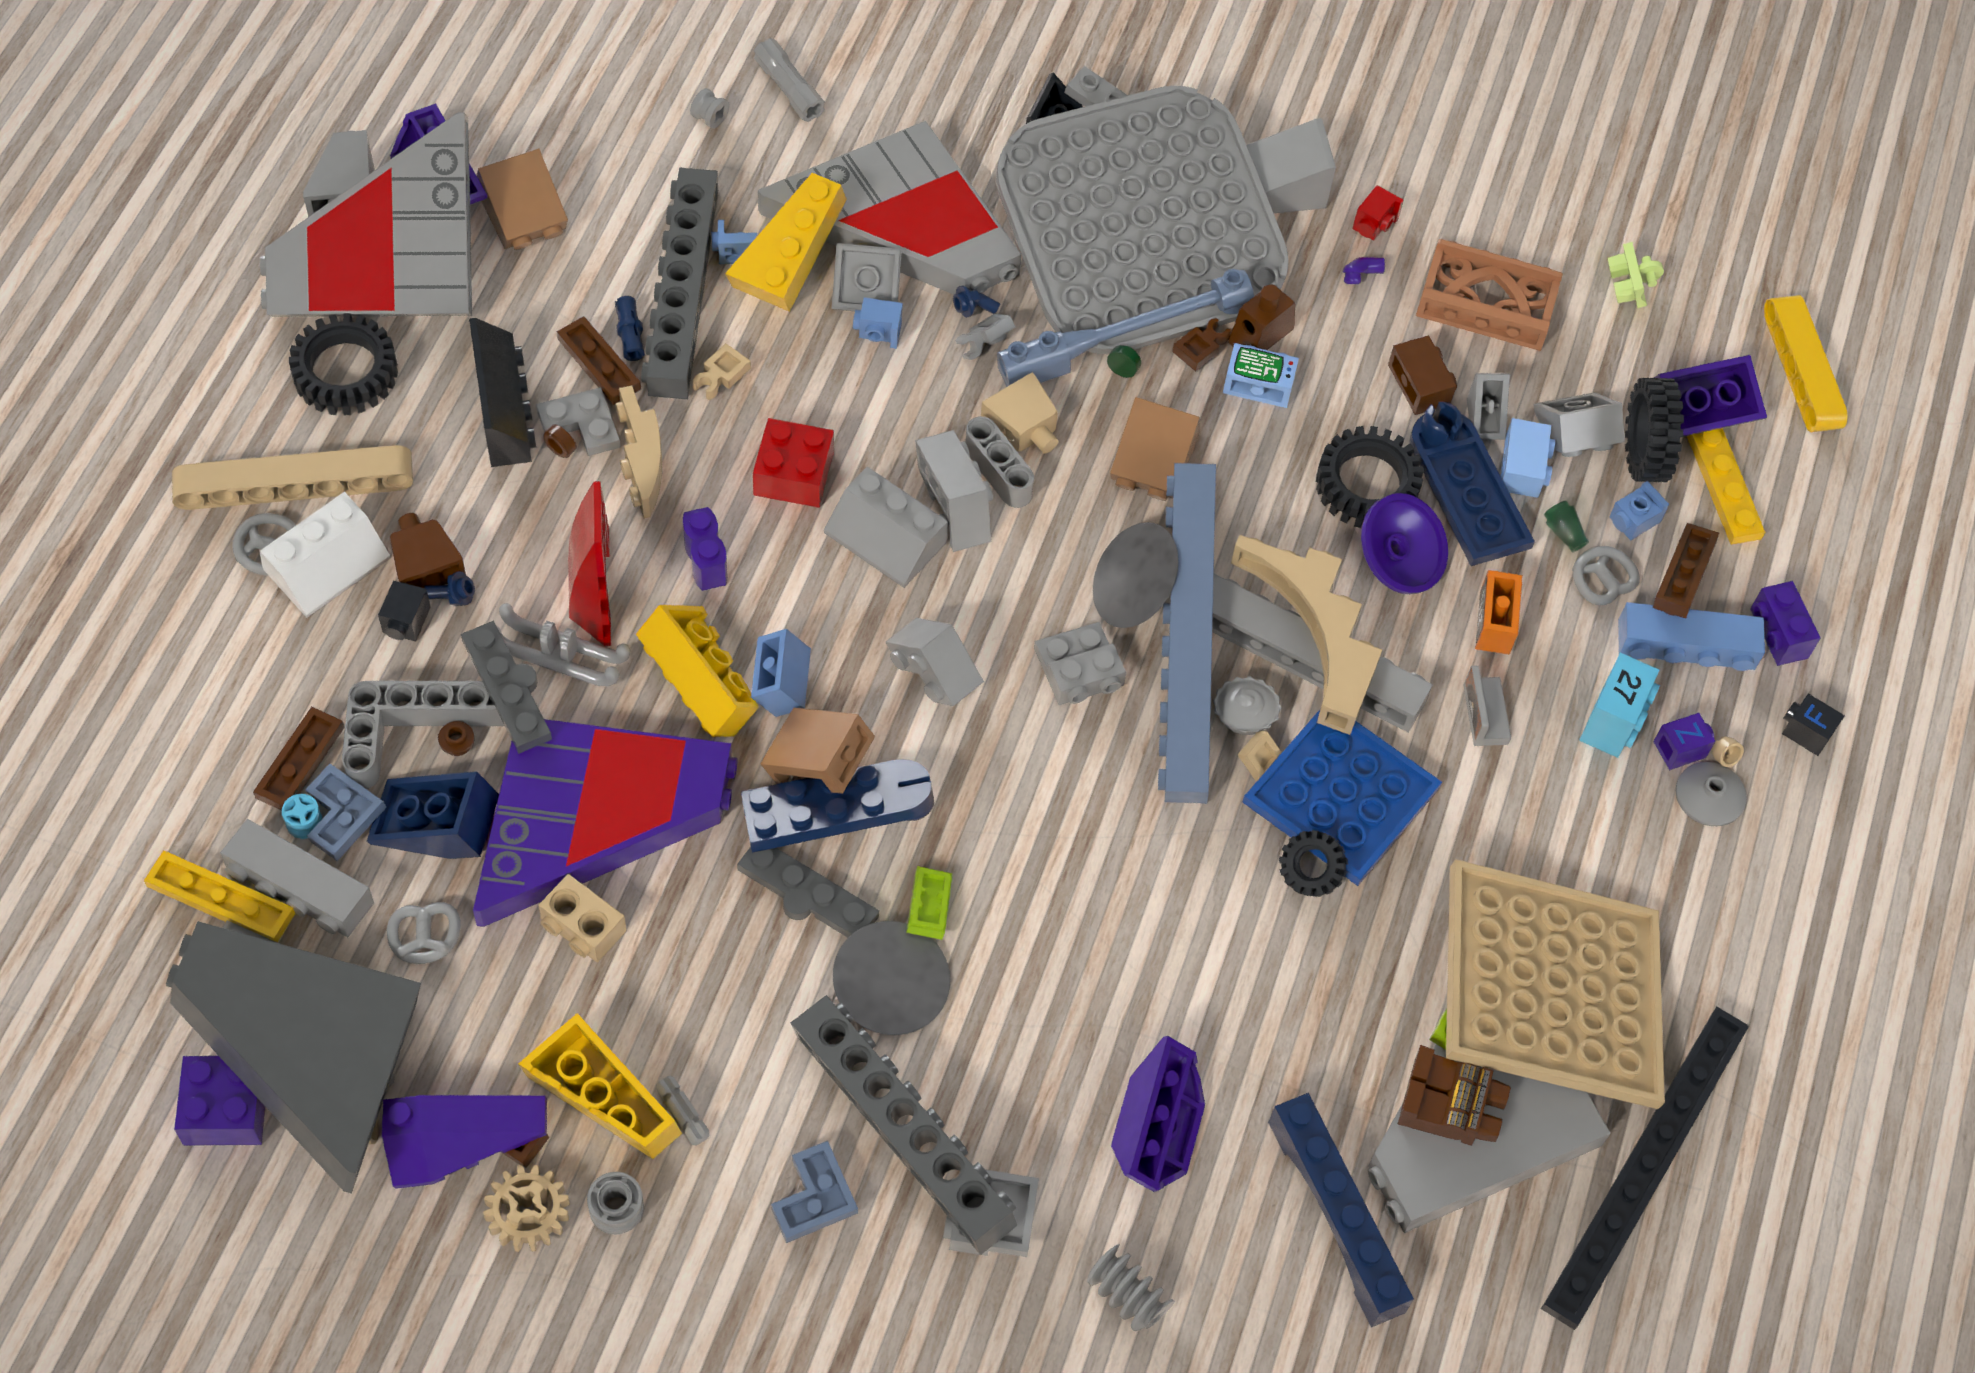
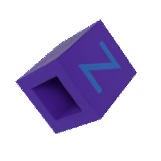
(1684, 741)

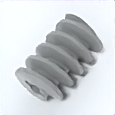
(1128, 1290)

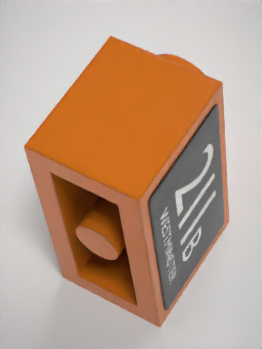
(1498, 612)

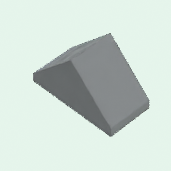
(1489, 404)

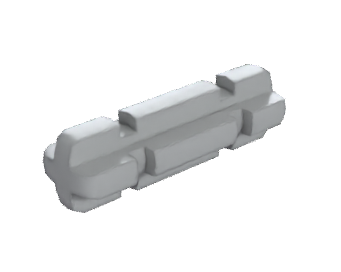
(682, 1110)

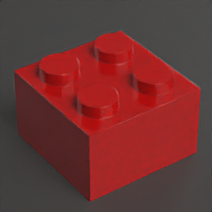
(793, 462)

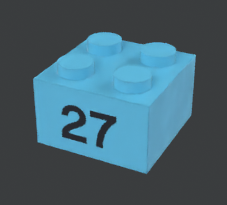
(1621, 706)

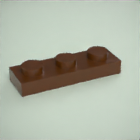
(597, 358)
(299, 758)

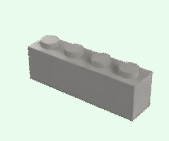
(296, 878)

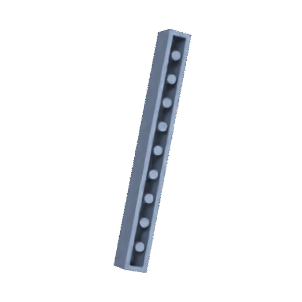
(1189, 636)

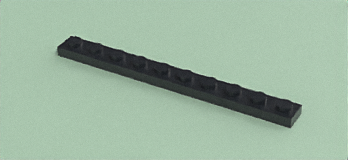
(1644, 1169)

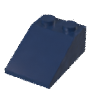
(436, 815)

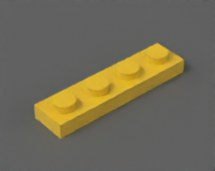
(1726, 486)
(219, 896)

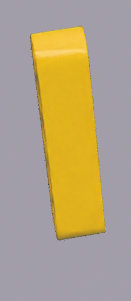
(1805, 363)

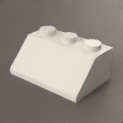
(324, 554)

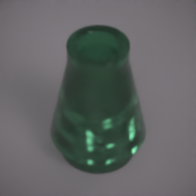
(1566, 525)

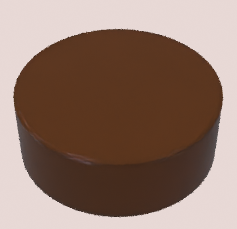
(559, 441)

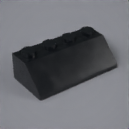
(501, 394)

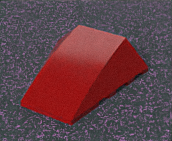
(587, 567)

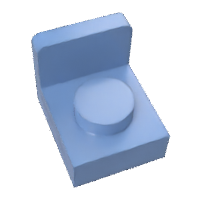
(730, 244)

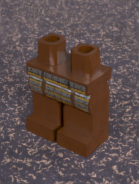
(1451, 1097)

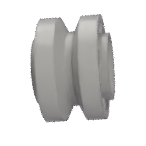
(610, 1186)

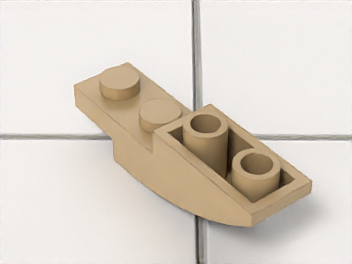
(642, 451)

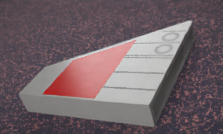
(917, 200)
(385, 243)

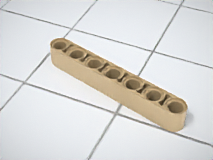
(291, 477)

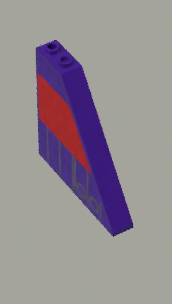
(593, 806)

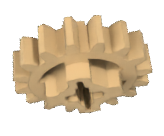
(515, 1195)

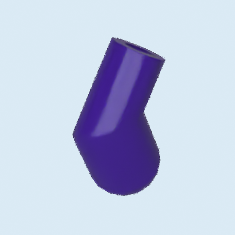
(1360, 265)

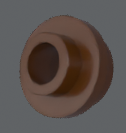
(460, 746)

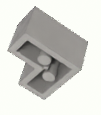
(938, 657)

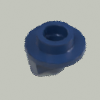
(967, 300)
(458, 591)

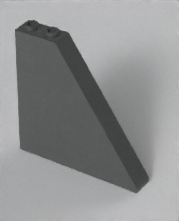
(300, 1033)

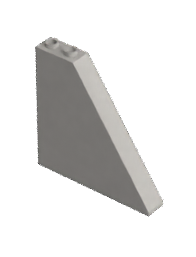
(1437, 1175)

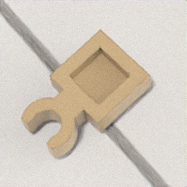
(724, 368)

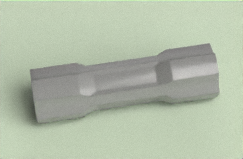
(800, 94)

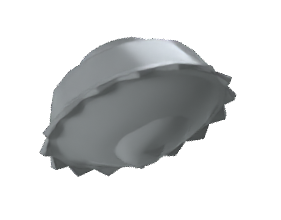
(1247, 705)

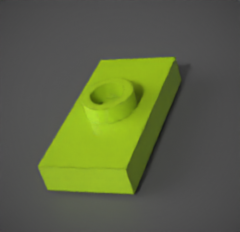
(929, 903)

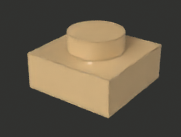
(1259, 754)

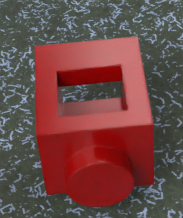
(1377, 213)

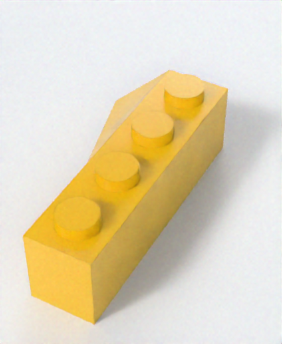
(698, 667)

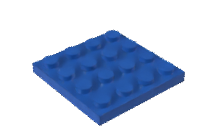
(1345, 788)

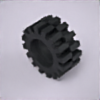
(1335, 863)

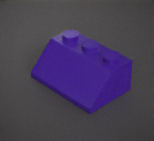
(1718, 395)

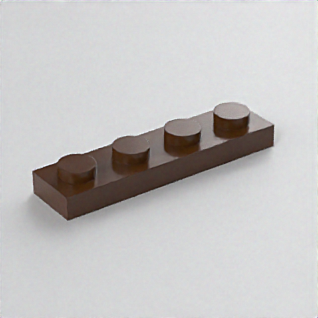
(1686, 570)

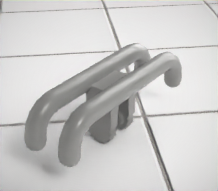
(560, 648)

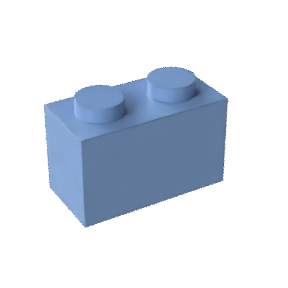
(780, 672)

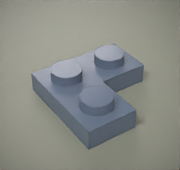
(349, 814)
(823, 1200)

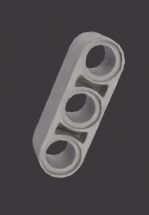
(1000, 475)

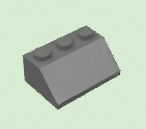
(886, 527)

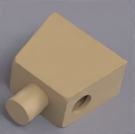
(1024, 414)

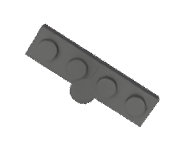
(507, 686)
(807, 891)

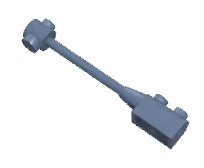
(1052, 352)

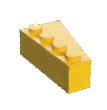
(789, 244)
(595, 1082)

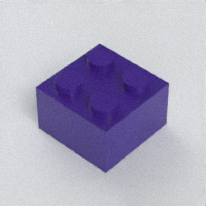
(216, 1105)

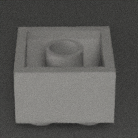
(1582, 423)

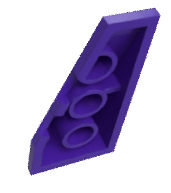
(444, 1133)

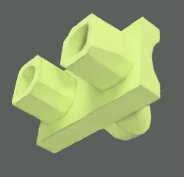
(1646, 272)

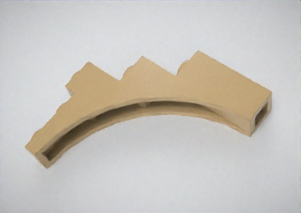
(1331, 618)

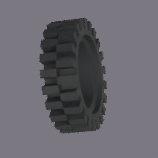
(345, 396)
(1654, 429)
(1363, 444)

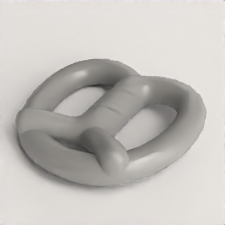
(256, 541)
(1604, 574)
(423, 933)

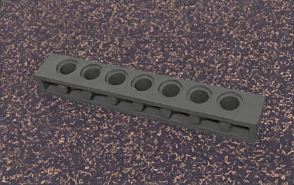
(681, 285)
(979, 1225)

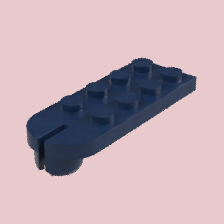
(1468, 486)
(810, 811)

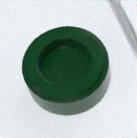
(1124, 361)

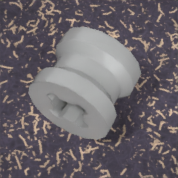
(709, 108)

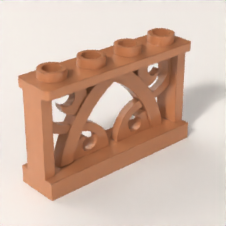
(1492, 321)

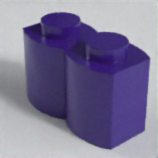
(705, 548)

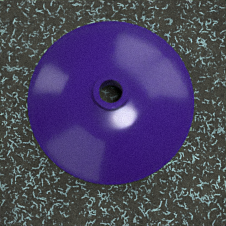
(1404, 543)

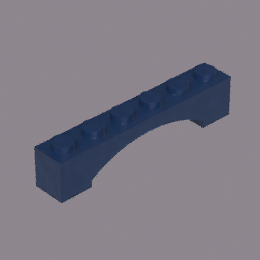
(1369, 1262)

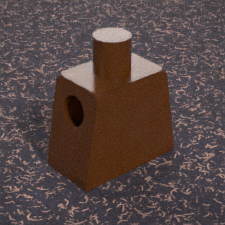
(1269, 314)
(424, 552)

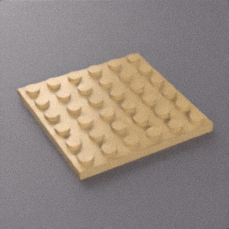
(1554, 985)

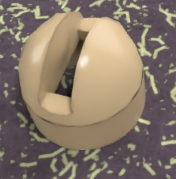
(1731, 747)

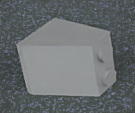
(341, 166)
(1295, 167)

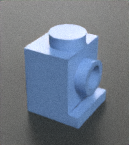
(879, 321)
(1639, 511)

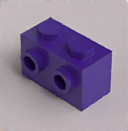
(1787, 623)

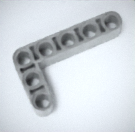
(417, 712)

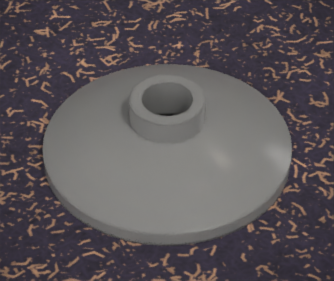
(1702, 802)

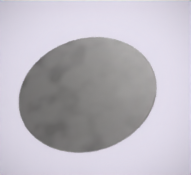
(1135, 575)
(891, 978)

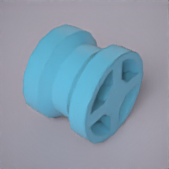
(298, 808)

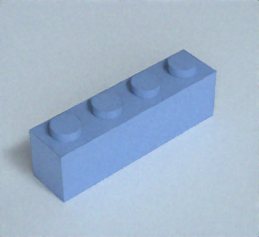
(1699, 639)

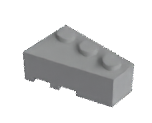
(957, 487)

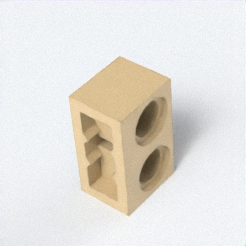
(588, 913)

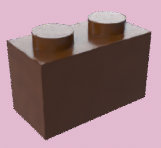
(1422, 374)

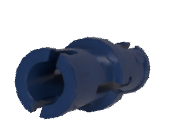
(629, 328)

